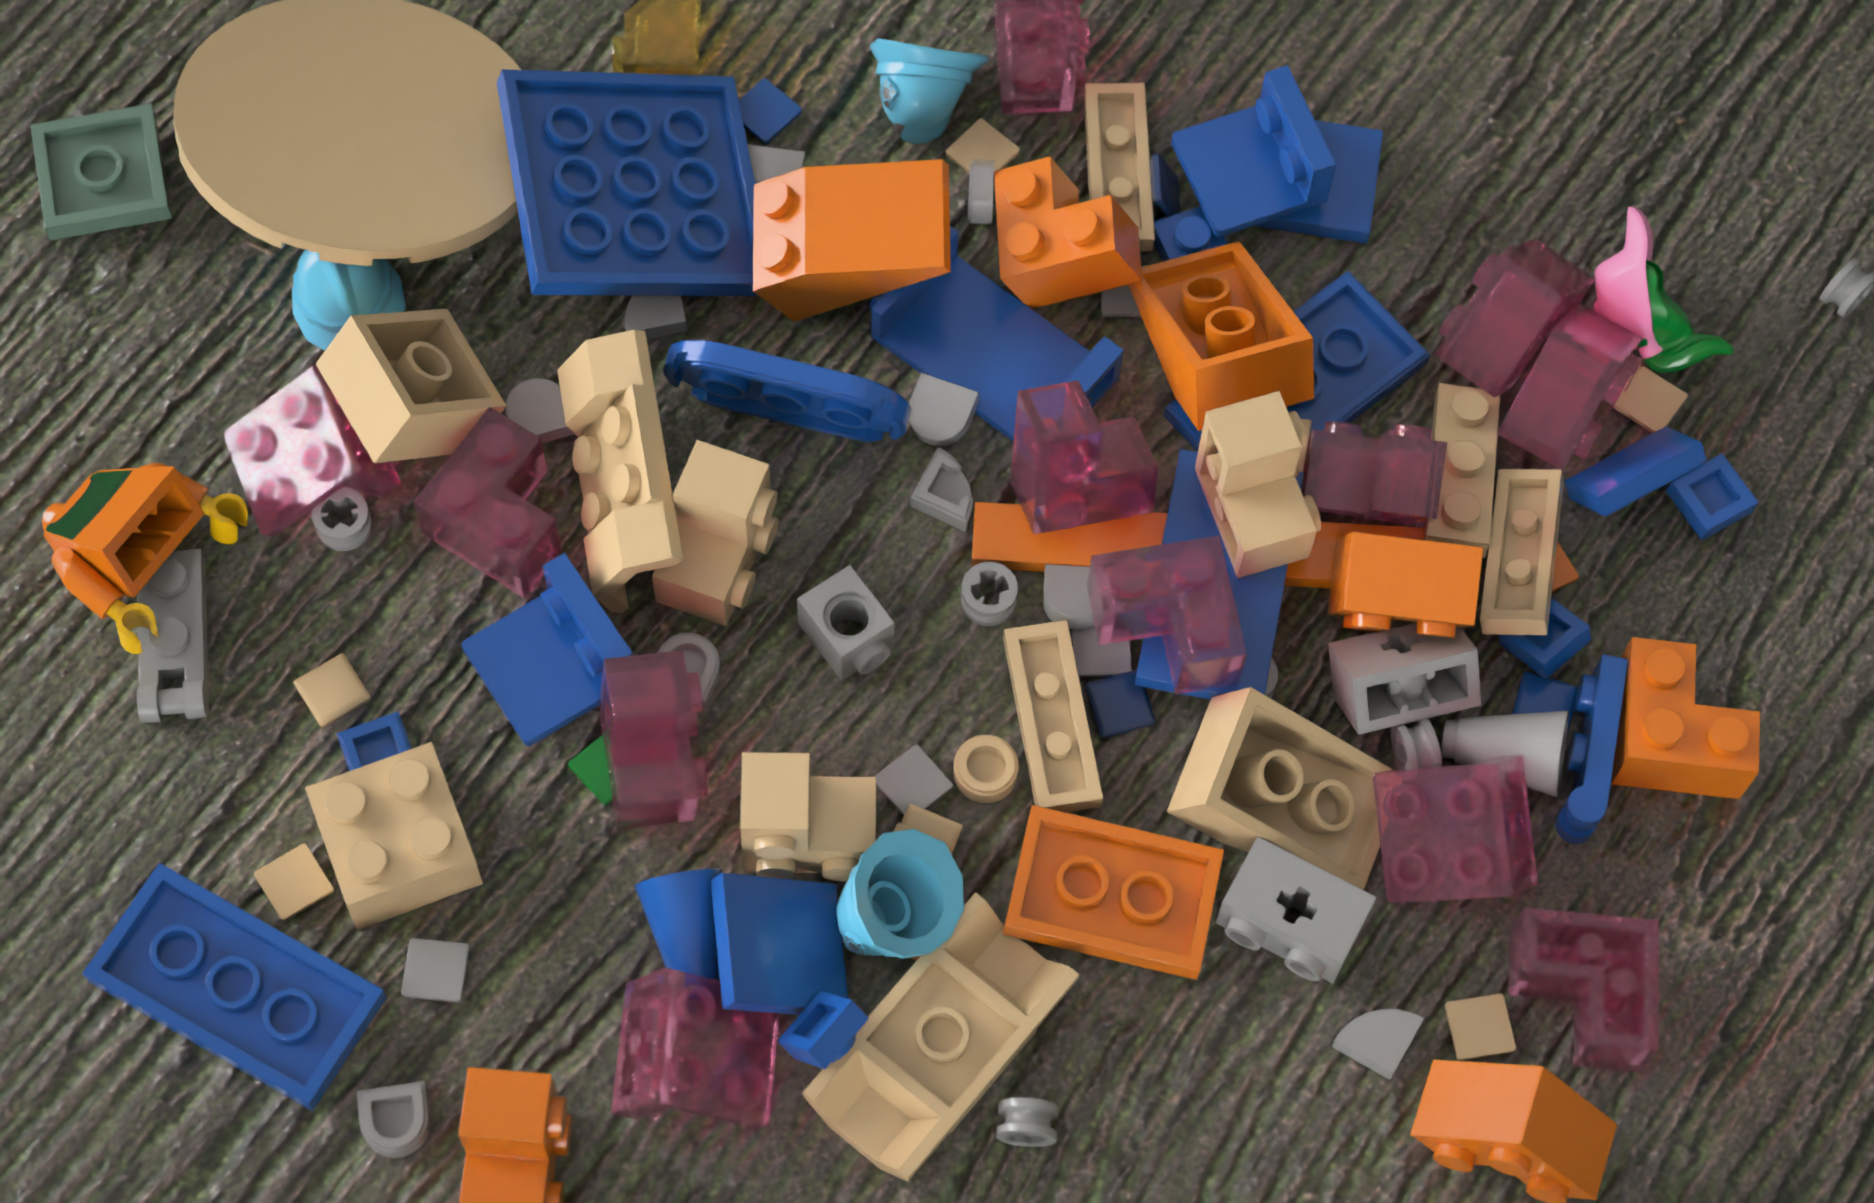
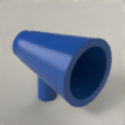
(683, 920)

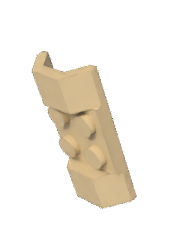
(619, 463)
(938, 1042)

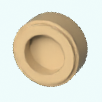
(985, 769)

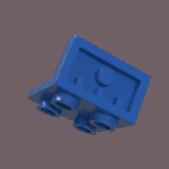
(1257, 159)
(547, 655)

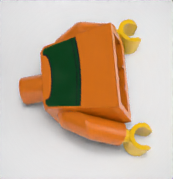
(123, 530)

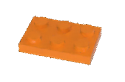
(1114, 892)

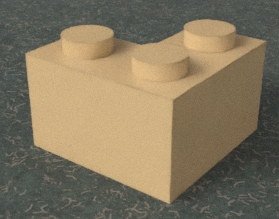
(1250, 483)
(722, 525)
(803, 820)

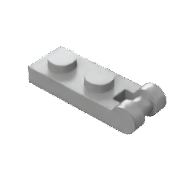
(181, 649)

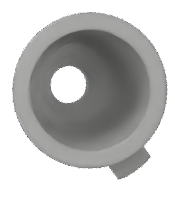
(1535, 735)

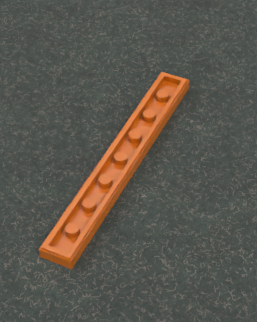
(1005, 537)

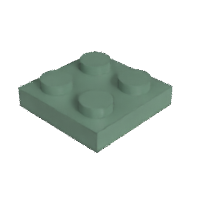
(100, 172)

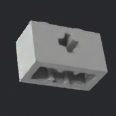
(1403, 677)
(1275, 882)

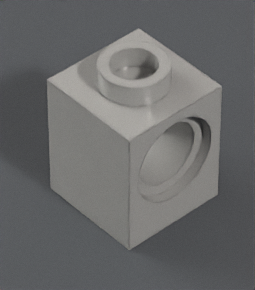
(843, 599)

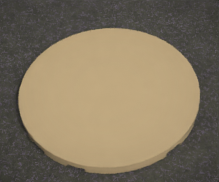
(349, 129)

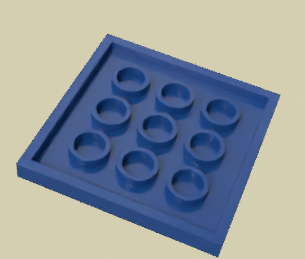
(630, 182)

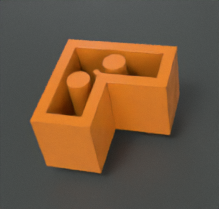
(1053, 243)
(1406, 580)
(1670, 739)
(1518, 1124)
(512, 1137)

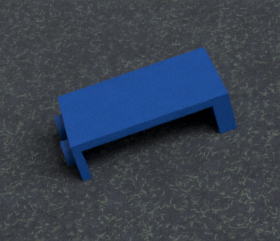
(986, 341)

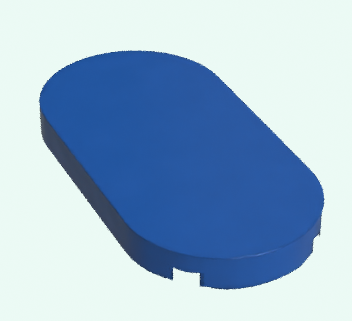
(787, 390)

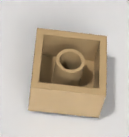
(407, 383)
(393, 836)

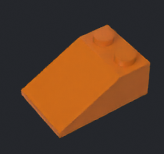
(849, 233)
(1223, 331)

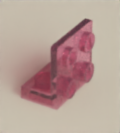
(1039, 54)
(300, 453)
(1455, 831)
(692, 1053)

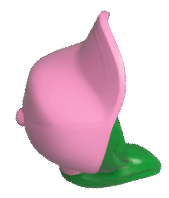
(1634, 297)

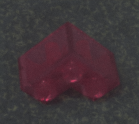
(1510, 314)
(1573, 376)
(1076, 468)
(1374, 478)
(480, 505)
(1177, 594)
(646, 727)
(1602, 967)

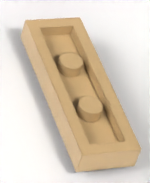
(1120, 151)
(1469, 425)
(1522, 552)
(1052, 717)

